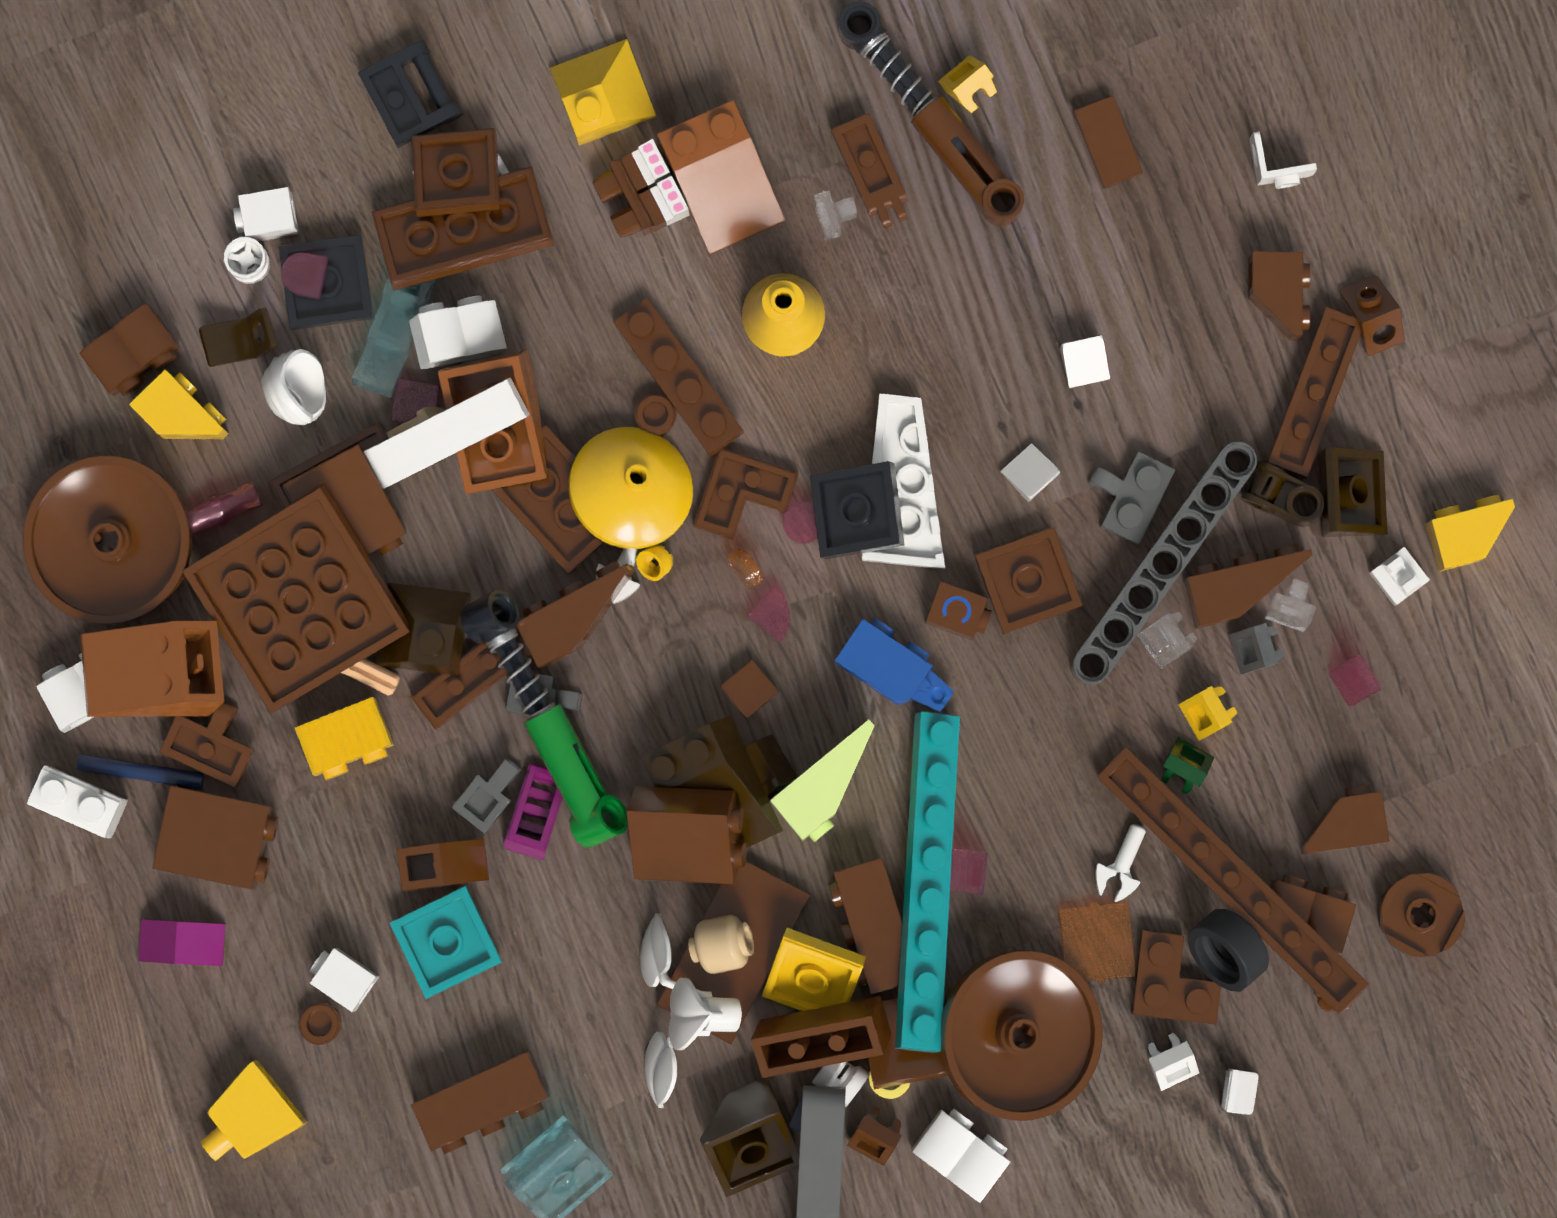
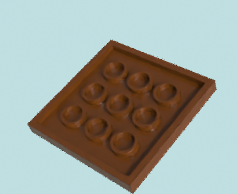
(297, 599)

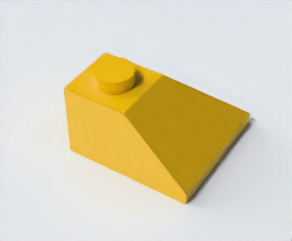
(602, 92)

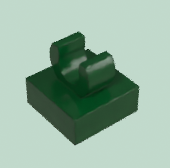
(1188, 763)

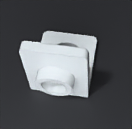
(1282, 177)

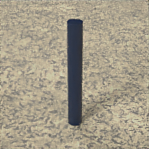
(140, 771)

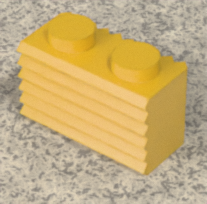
(344, 738)

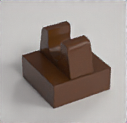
(874, 1138)

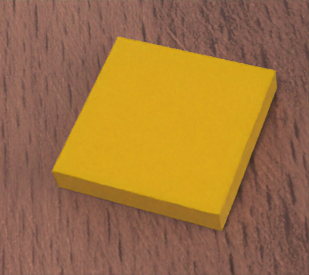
(812, 973)

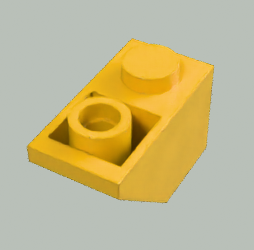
(175, 413)
(1468, 535)

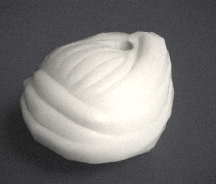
(295, 387)

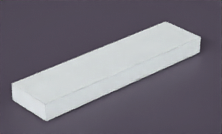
(446, 433)

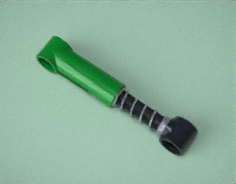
(593, 811)

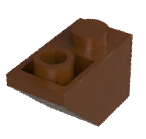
(1277, 289)
(442, 864)

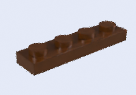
(678, 377)
(1315, 393)

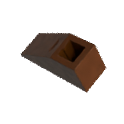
(1230, 592)
(567, 623)

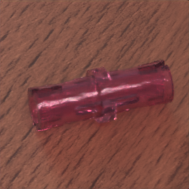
(224, 507)

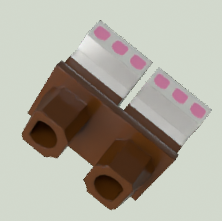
(647, 188)

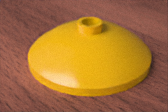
(616, 507)

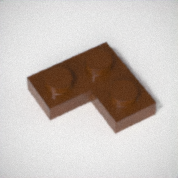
(1160, 989)

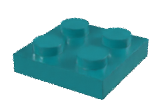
(446, 942)

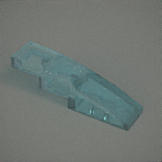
(390, 338)

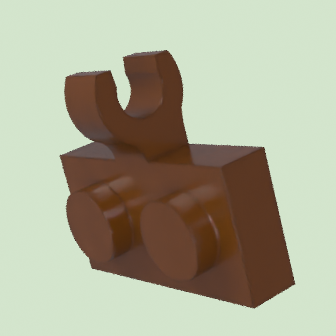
(208, 747)

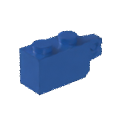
(891, 668)

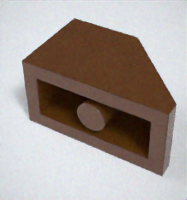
(1349, 822)

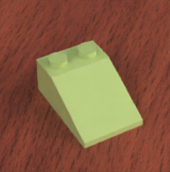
(818, 792)

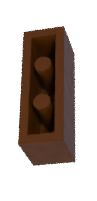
(872, 922)
(821, 1037)
(481, 1103)

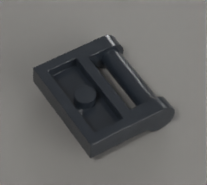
(397, 99)

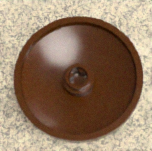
(107, 539)
(1021, 1035)

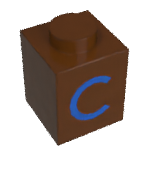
(958, 611)

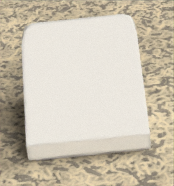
(1085, 361)
(1030, 472)
(1239, 1091)

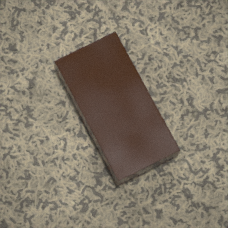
(1108, 142)

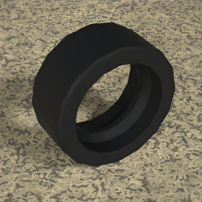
(1228, 950)

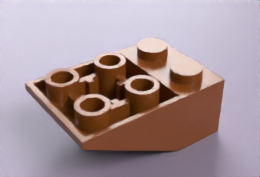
(153, 670)

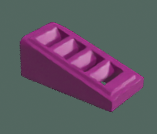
(522, 844)

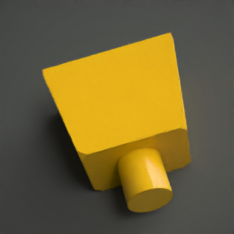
(251, 1115)

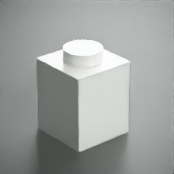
(266, 214)
(342, 978)

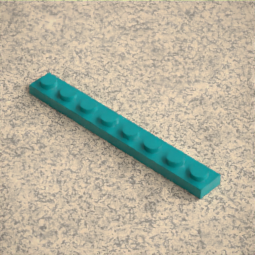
(927, 882)

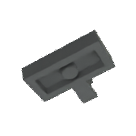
(1134, 496)

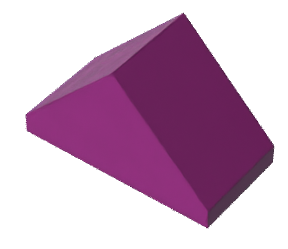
(182, 942)

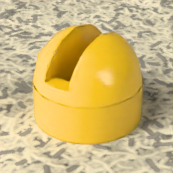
(648, 568)

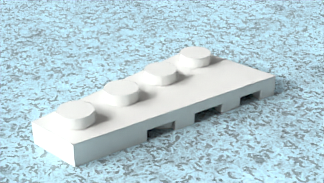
(903, 440)

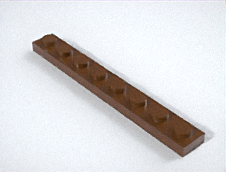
(1233, 881)

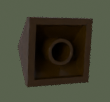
(1352, 492)

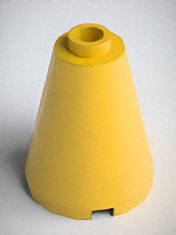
(788, 329)

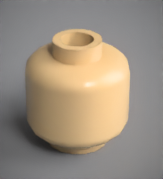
(721, 944)

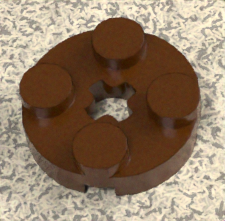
(1445, 908)

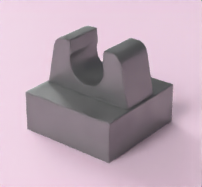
(1255, 648)

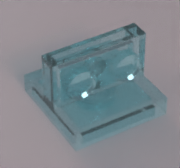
(555, 1172)

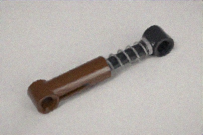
(934, 118)

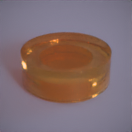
(745, 568)

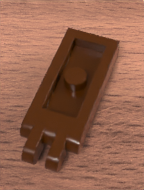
(871, 168)

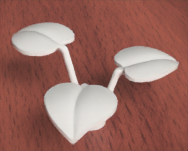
(691, 1013)

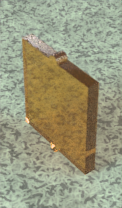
(1098, 941)

